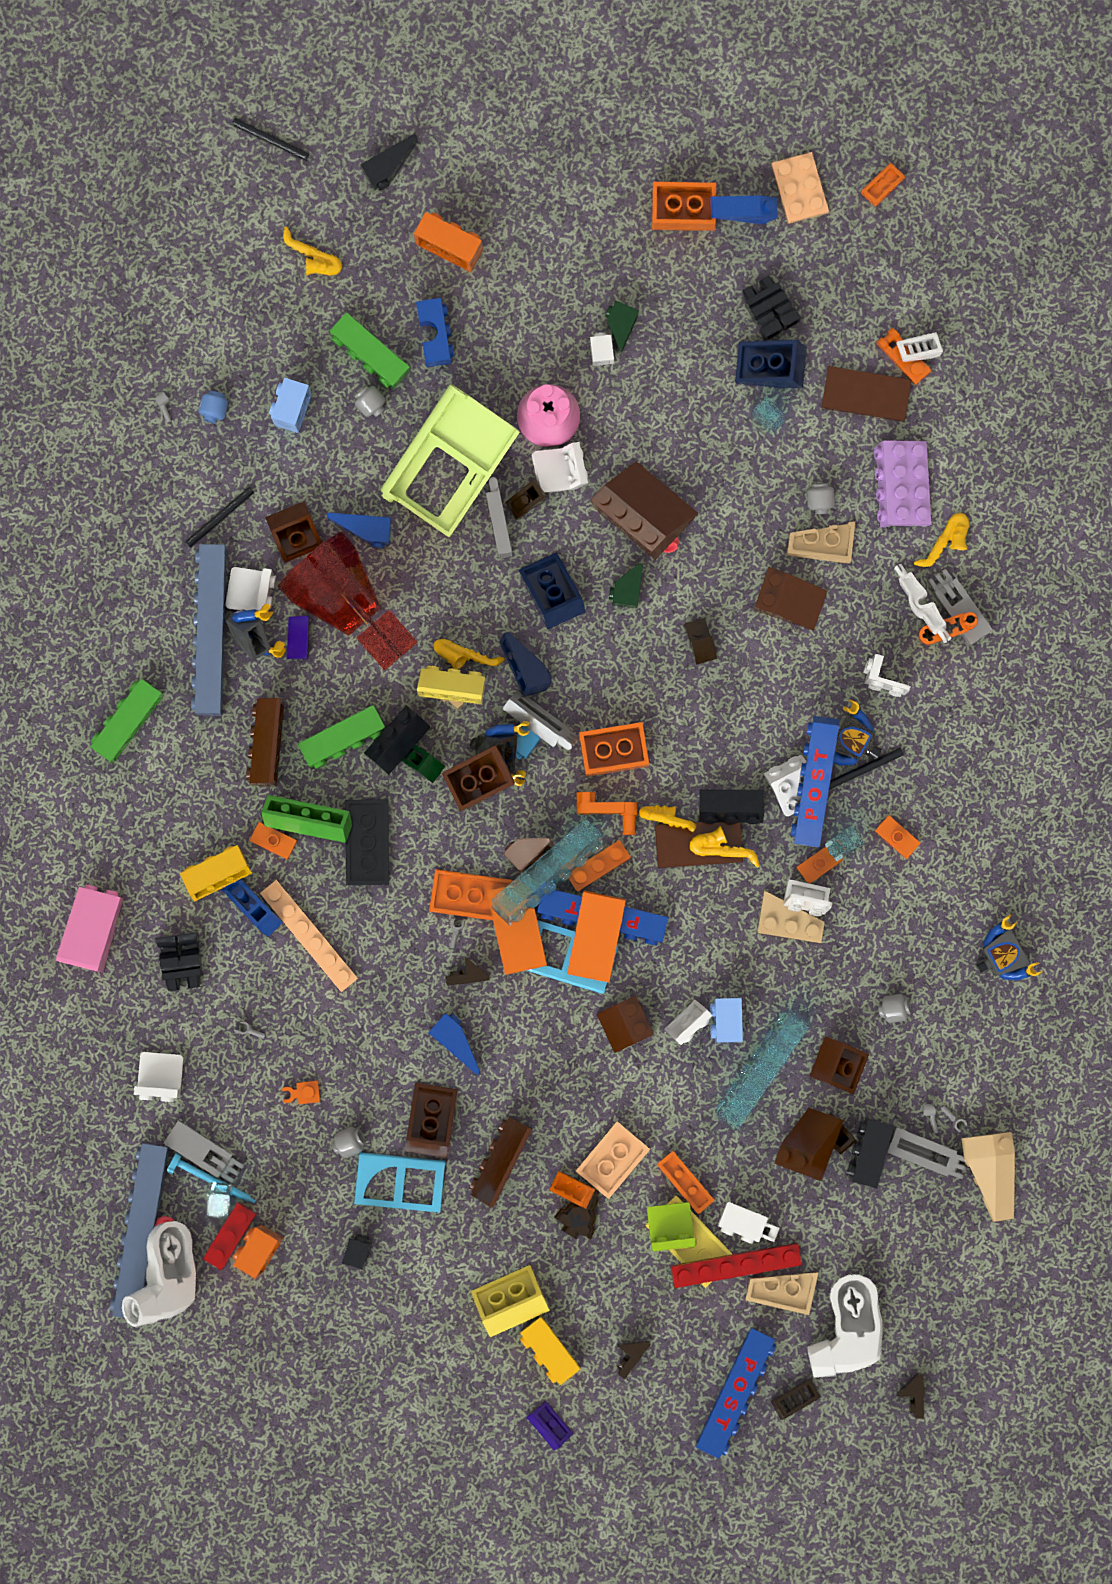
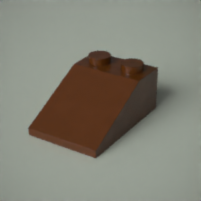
(790, 599)
(478, 778)
(431, 1120)
(810, 1144)

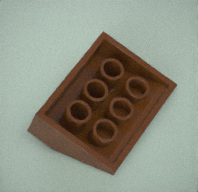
(643, 509)
(501, 1161)

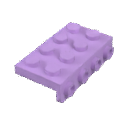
(902, 483)

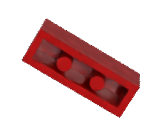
(230, 1236)

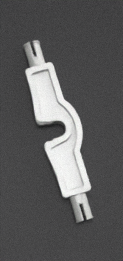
(928, 611)

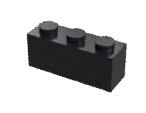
(397, 740)
(731, 806)

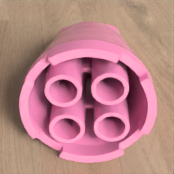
(548, 427)

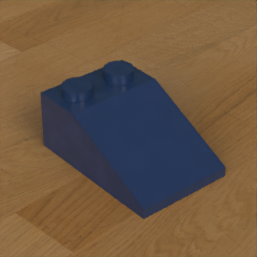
(771, 363)
(552, 590)

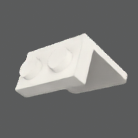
(560, 468)
(249, 589)
(877, 683)
(785, 781)
(807, 897)
(159, 1076)

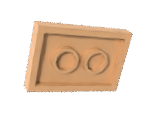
(800, 187)
(612, 1160)

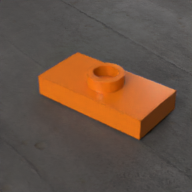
(882, 184)
(897, 837)
(273, 840)
(817, 865)
(572, 1189)

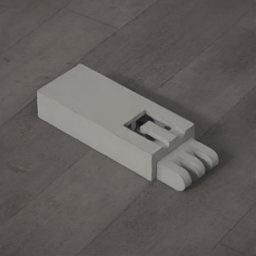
(498, 520)
(964, 605)
(540, 721)
(196, 1147)
(919, 1150)

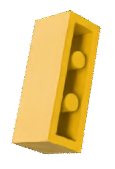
(215, 873)
(549, 1351)

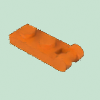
(914, 370)

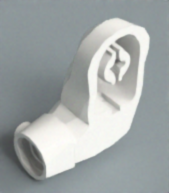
(168, 1276)
(856, 1327)

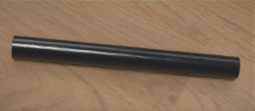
(270, 139)
(219, 517)
(865, 768)

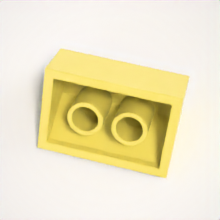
(451, 685)
(509, 1301)

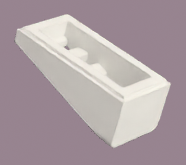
(932, 339)

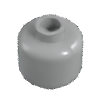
(370, 401)
(820, 498)
(895, 1008)
(348, 1142)

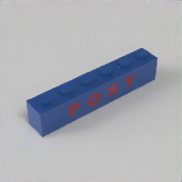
(816, 781)
(634, 922)
(735, 1392)

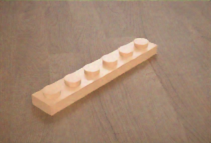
(309, 936)

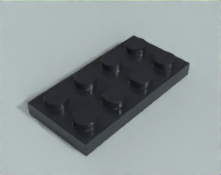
(368, 842)

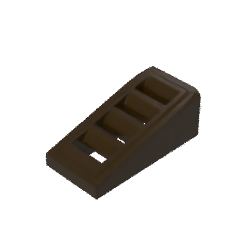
(780, 1409)

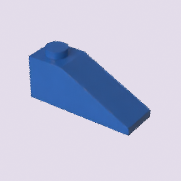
(746, 209)
(369, 529)
(252, 907)
(452, 1037)

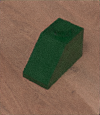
(621, 322)
(627, 589)
(423, 763)

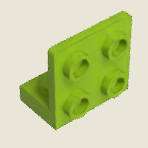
(670, 1226)

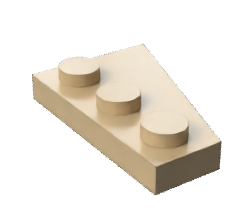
(825, 544)
(782, 922)
(784, 1291)

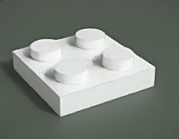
(688, 1022)

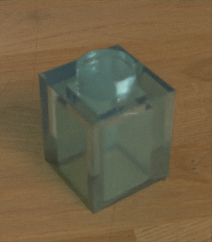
(769, 415)
(844, 843)
(219, 1200)

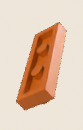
(599, 865)
(685, 1182)

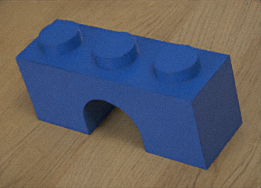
(432, 313)

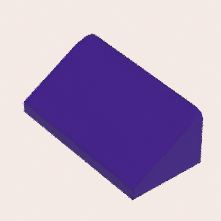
(298, 637)
(550, 1425)

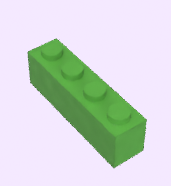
(369, 351)
(126, 721)
(341, 737)
(306, 818)

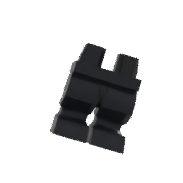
(766, 304)
(180, 965)

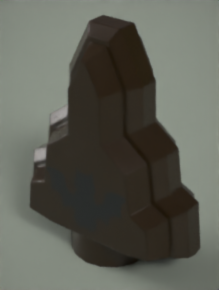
(578, 1219)

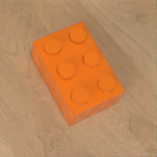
(682, 206)
(448, 241)
(614, 749)
(257, 1251)

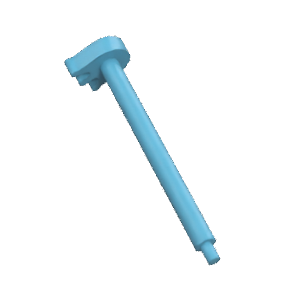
(176, 1161)

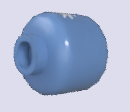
(213, 406)

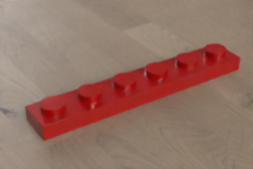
(735, 1265)

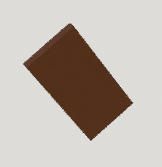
(866, 393)
(674, 843)

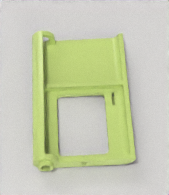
(467, 434)

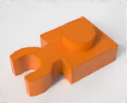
(306, 1092)

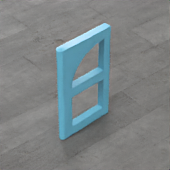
(561, 975)
(372, 1163)

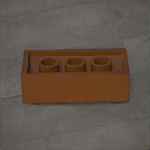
(266, 742)

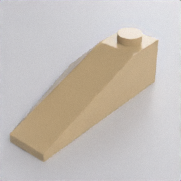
(993, 1167)

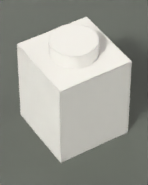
(601, 349)

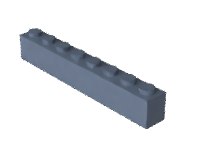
(210, 629)
(141, 1220)

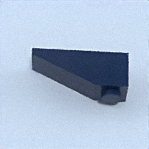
(526, 667)

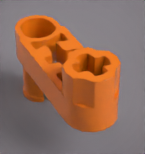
(955, 632)
(587, 805)

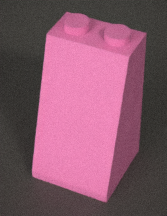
(90, 928)

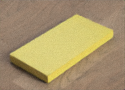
(706, 1243)

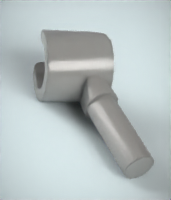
(161, 400)
(455, 933)
(246, 1029)
(929, 1110)
(953, 1118)

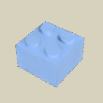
(290, 405)
(727, 1020)

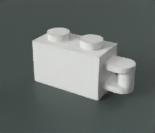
(745, 1223)

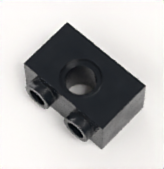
(357, 1251)

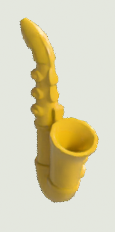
(321, 263)
(954, 531)
(457, 655)
(666, 815)
(710, 845)

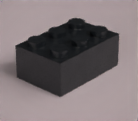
(870, 1152)

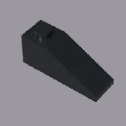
(384, 166)

